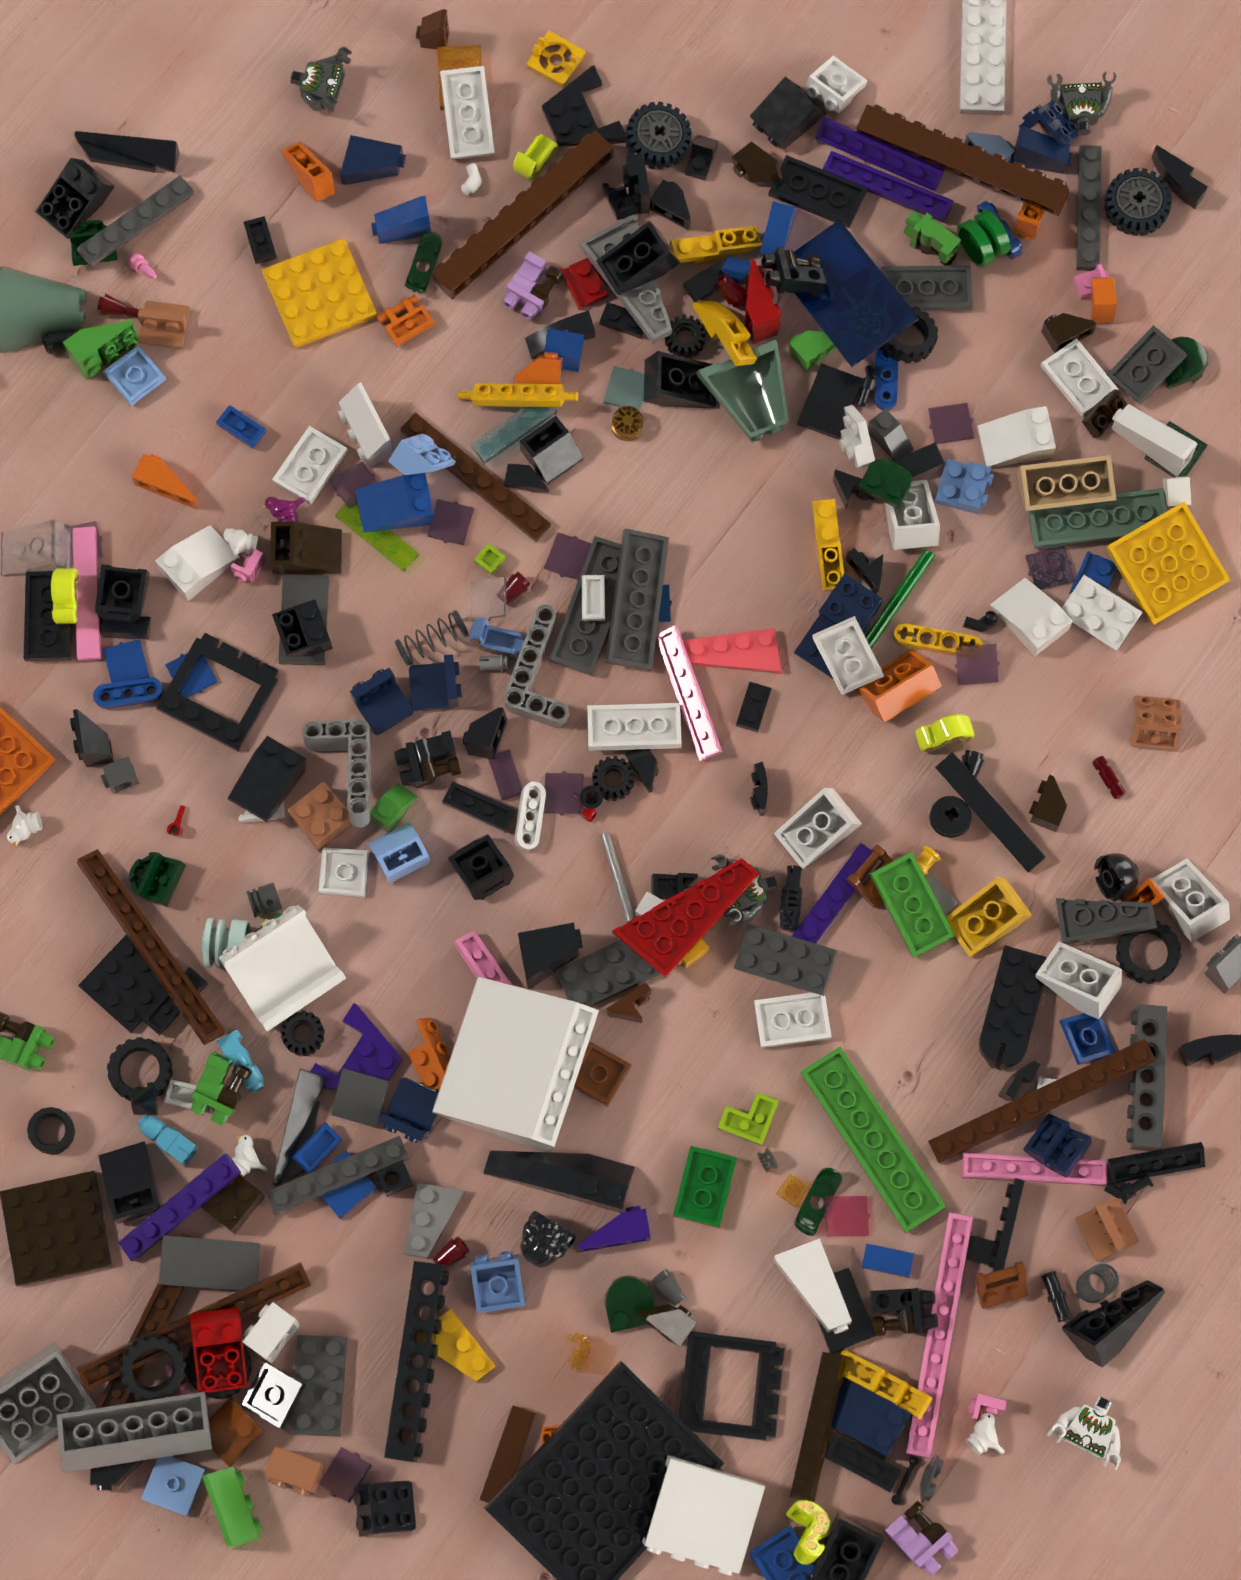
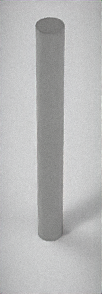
(617, 876)

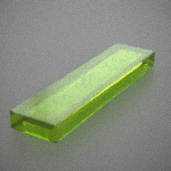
(383, 541)

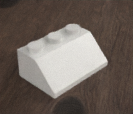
(365, 426)

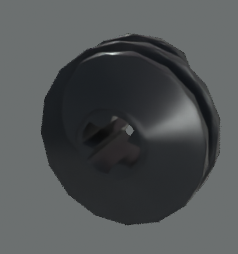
(940, 812)

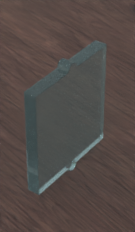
(625, 388)

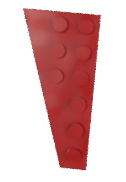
(679, 923)

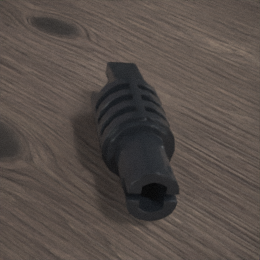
(791, 899)

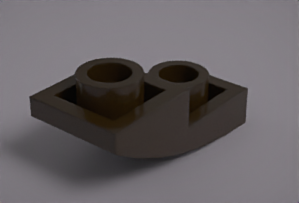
(1103, 412)

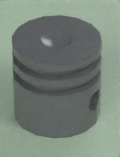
(264, 900)

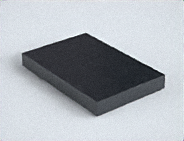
(826, 401)
(860, 1327)

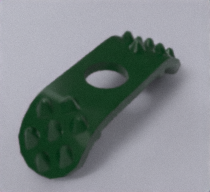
(428, 251)
(824, 1185)

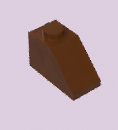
(434, 30)

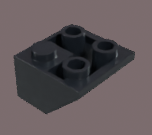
(92, 742)

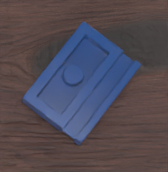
(1096, 568)

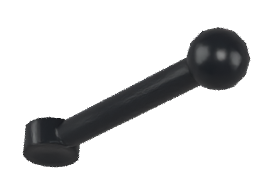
(896, 1499)

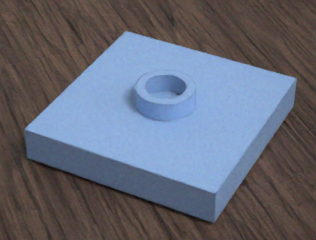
(134, 375)
(173, 1484)

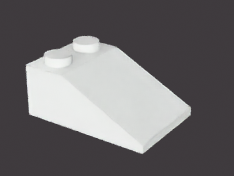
(1017, 438)
(916, 519)
(196, 561)
(1032, 616)
(817, 827)
(1192, 900)
(1080, 979)

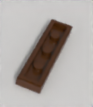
(508, 1452)

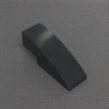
(1179, 177)
(578, 323)
(1214, 1047)

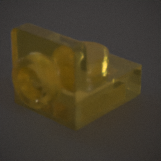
(579, 1355)

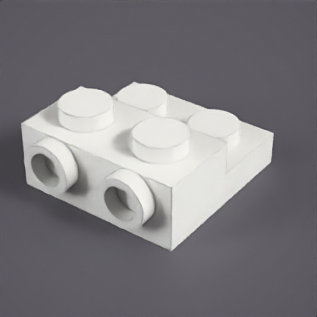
(834, 84)
(856, 438)

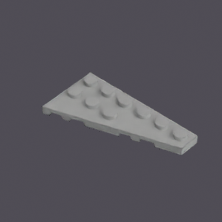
(642, 302)

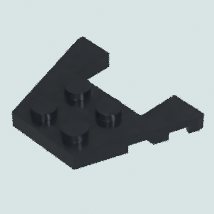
(571, 117)

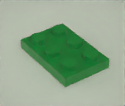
(704, 1187)

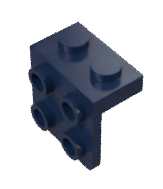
(1054, 120)
(435, 685)
(381, 701)
(410, 1110)

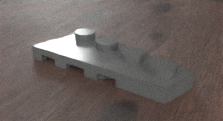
(1099, 919)

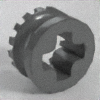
(767, 1159)

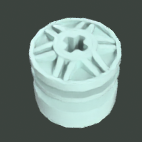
(218, 939)

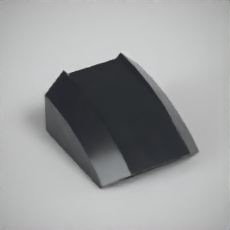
(121, 594)
(481, 867)

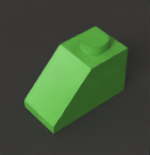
(810, 348)
(392, 807)

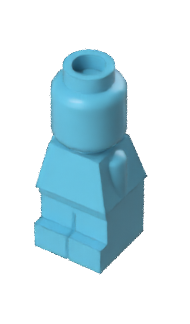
(234, 1050)
(168, 1139)

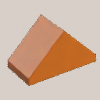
(1103, 300)
(1146, 893)

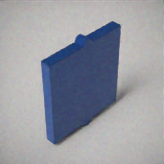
(567, 345)
(126, 661)
(198, 680)

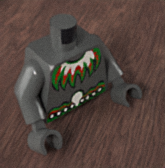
(322, 81)
(1082, 101)
(753, 898)

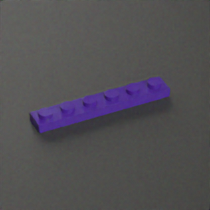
(879, 153)
(889, 186)
(832, 899)
(179, 1207)

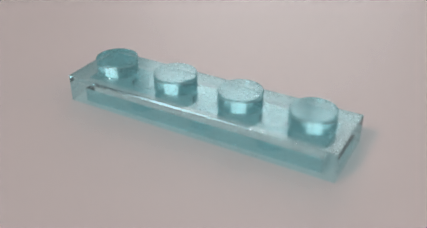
(511, 431)

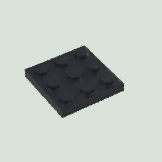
(123, 985)

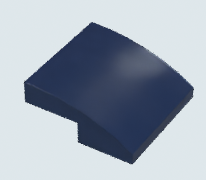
(1057, 1145)

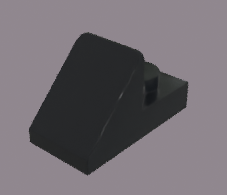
(701, 157)
(848, 484)
(869, 573)

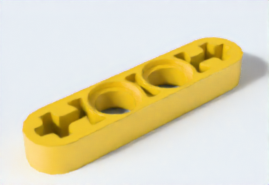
(937, 635)

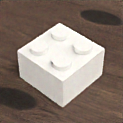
(270, 1332)

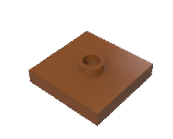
(601, 1074)

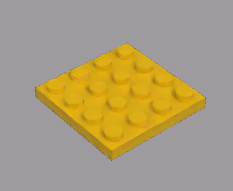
(319, 293)
(1168, 563)

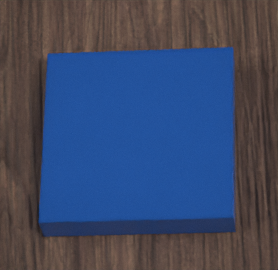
(349, 1196)

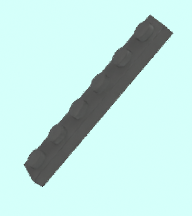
(1088, 207)
(135, 221)
(336, 1175)

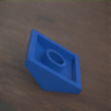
(1087, 1038)

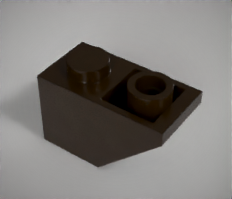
(1050, 807)

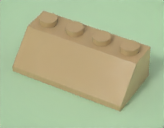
(1066, 483)

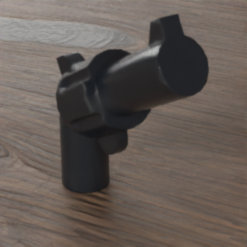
(867, 385)
(1128, 1190)

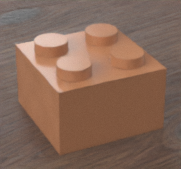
(320, 816)
(295, 1471)

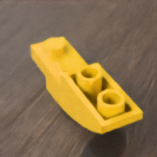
(716, 246)
(728, 328)
(827, 543)

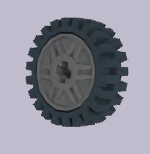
(658, 134)
(1133, 216)

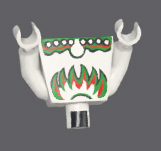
(1091, 1431)

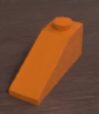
(309, 171)
(159, 478)

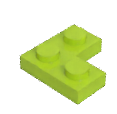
(750, 1126)

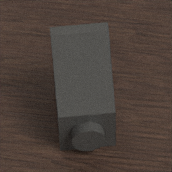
(889, 435)

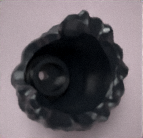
(544, 1240)

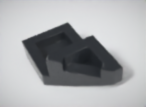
(620, 201)
(524, 478)
(644, 765)
(667, 885)
(1025, 1074)
(144, 1100)

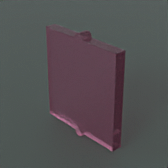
(846, 1216)

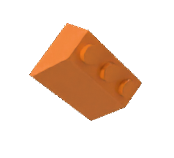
(903, 684)

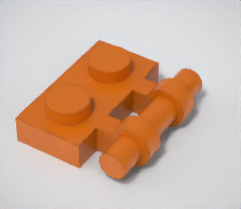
(408, 325)

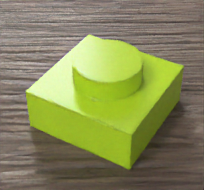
(489, 559)

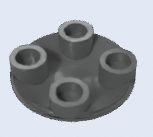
(926, 1486)

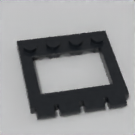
(205, 720)
(696, 1378)

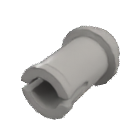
(494, 663)

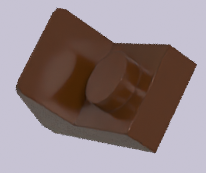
(625, 1008)

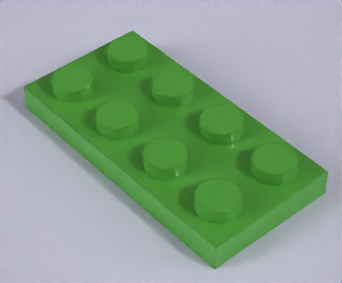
(912, 904)

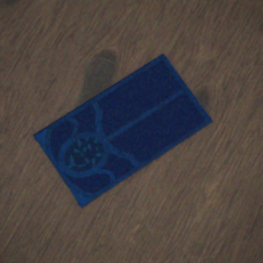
(858, 303)

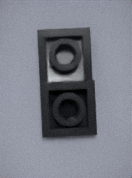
(704, 283)
(922, 460)
(760, 793)

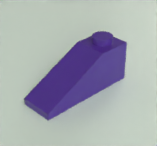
(622, 1230)

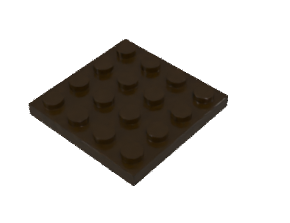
(55, 1228)

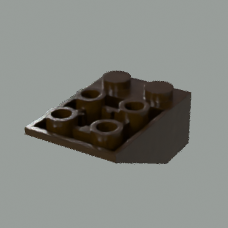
(305, 549)

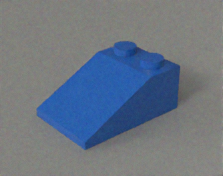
(395, 503)

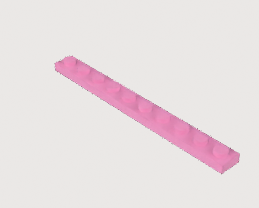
(939, 1338)

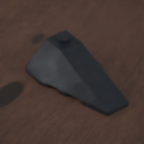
(1106, 1330)

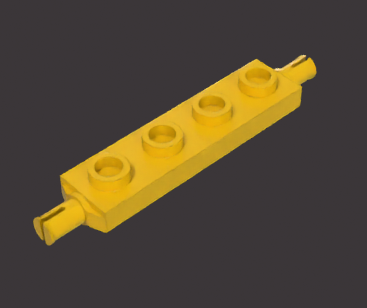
(518, 395)

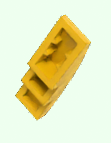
(885, 1385)

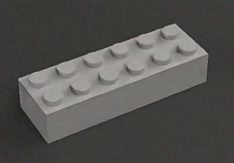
(133, 1432)

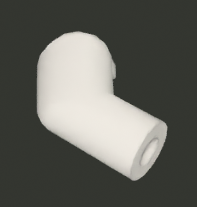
(474, 180)

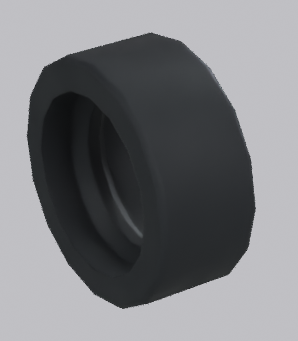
(36, 1120)

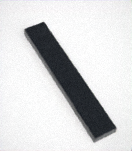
(990, 812)

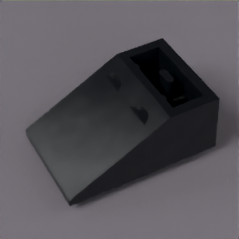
(74, 197)
(130, 1182)

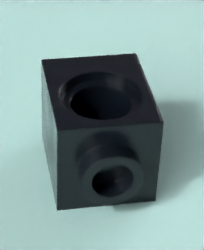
(404, 1179)

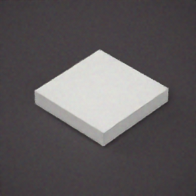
(343, 872)

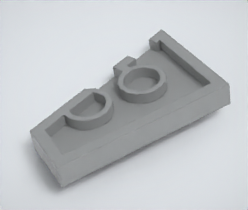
(429, 1216)

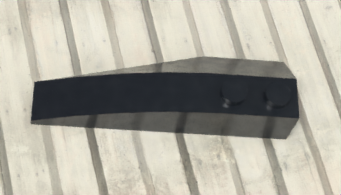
(569, 1175)

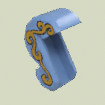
(495, 639)

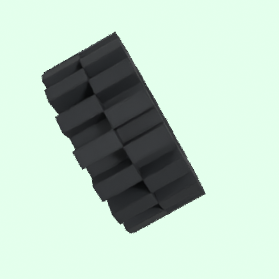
(689, 348)
(613, 765)
(308, 1046)

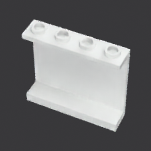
(281, 967)
(704, 1516)

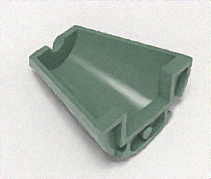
(36, 307)
(751, 392)

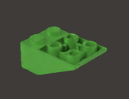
(99, 345)

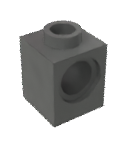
(119, 775)

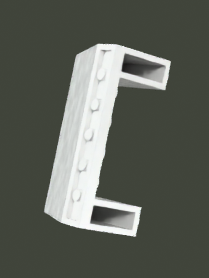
(515, 1063)

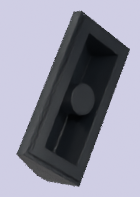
(137, 630)

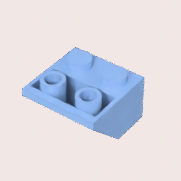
(420, 455)
(399, 852)

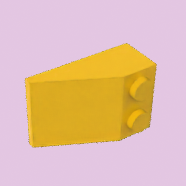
(988, 916)

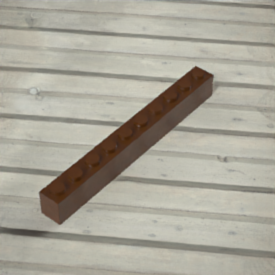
(965, 160)
(523, 214)

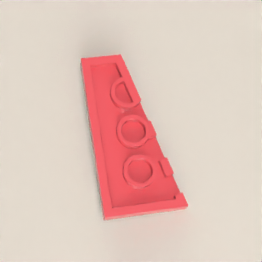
(737, 651)

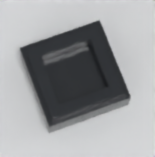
(979, 1250)

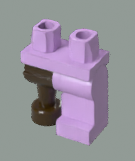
(526, 291)
(925, 1544)

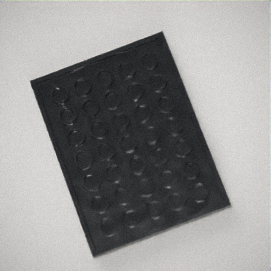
(597, 1481)

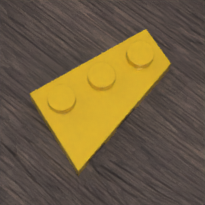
(460, 1348)

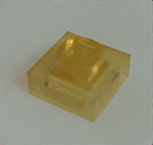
(792, 1190)

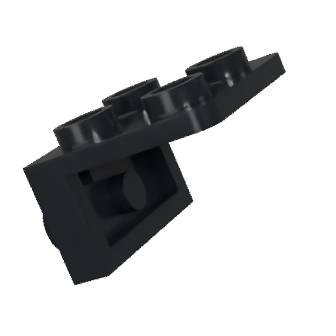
(385, 1508)

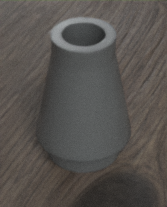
(668, 1286)

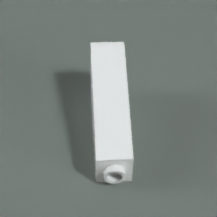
(1154, 438)
(814, 1281)

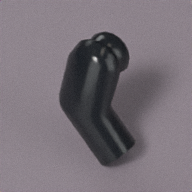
(983, 624)

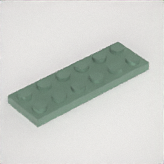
(1095, 521)

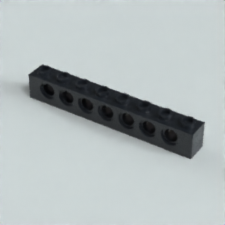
(417, 1299)

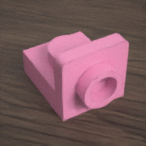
(1083, 281)
(252, 565)
(989, 1404)

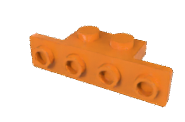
(431, 1056)

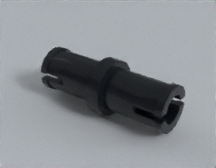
(1056, 1296)

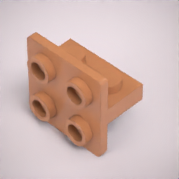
(163, 324)
(1106, 1229)

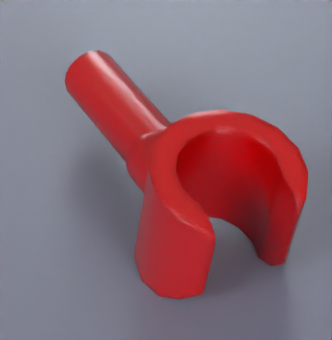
(588, 814)
(177, 822)

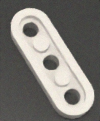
(535, 808)

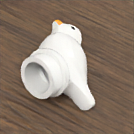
(240, 541)
(23, 826)
(246, 1157)
(984, 1435)

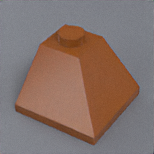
(232, 1431)

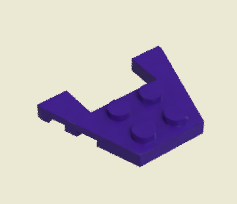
(370, 1056)

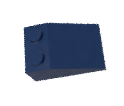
(868, 1418)

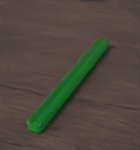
(899, 597)

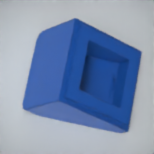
(736, 268)

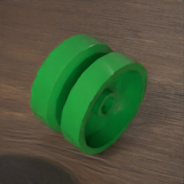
(983, 238)

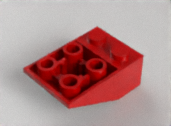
(761, 313)
(218, 1350)

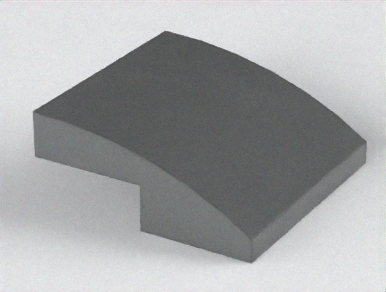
(360, 1098)

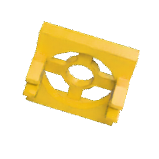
(538, 50)

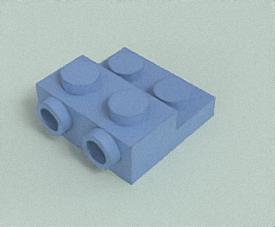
(964, 486)
(497, 1282)

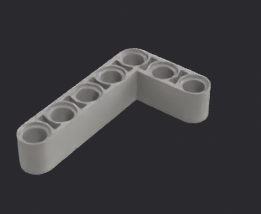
(530, 670)
(347, 739)

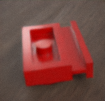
(584, 283)

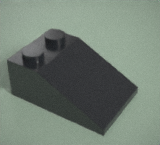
(638, 259)
(674, 382)
(268, 778)
(847, 1551)

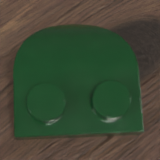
(86, 231)
(1192, 366)
(886, 482)
(156, 878)
(623, 1301)

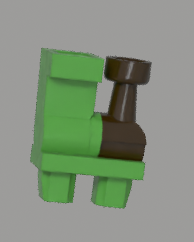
(932, 237)
(25, 1044)
(214, 1093)

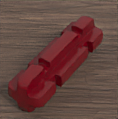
(1108, 777)

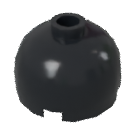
(1116, 875)

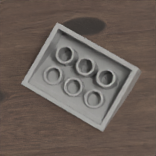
(34, 1397)

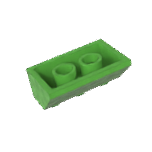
(232, 1507)

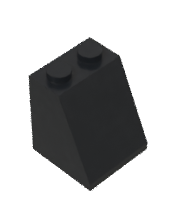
(786, 114)
(548, 950)

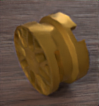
(627, 423)

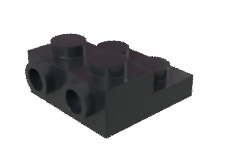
(636, 180)

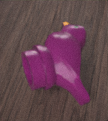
(283, 509)

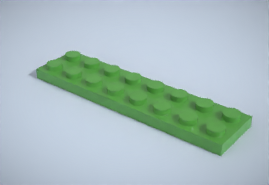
(873, 1140)

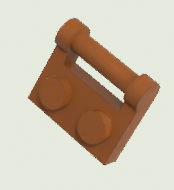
(868, 889)
(1002, 1285)

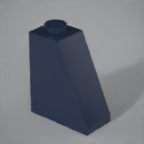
(1041, 152)
(370, 160)

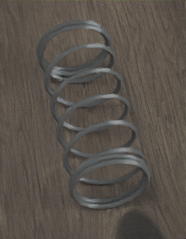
(408, 658)
(1093, 1295)

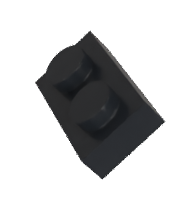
(260, 240)
(619, 319)
(753, 707)

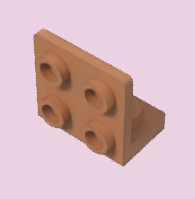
(1156, 723)

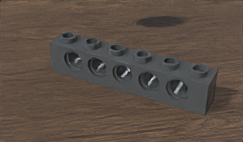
(1138, 1138)

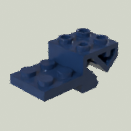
(844, 602)

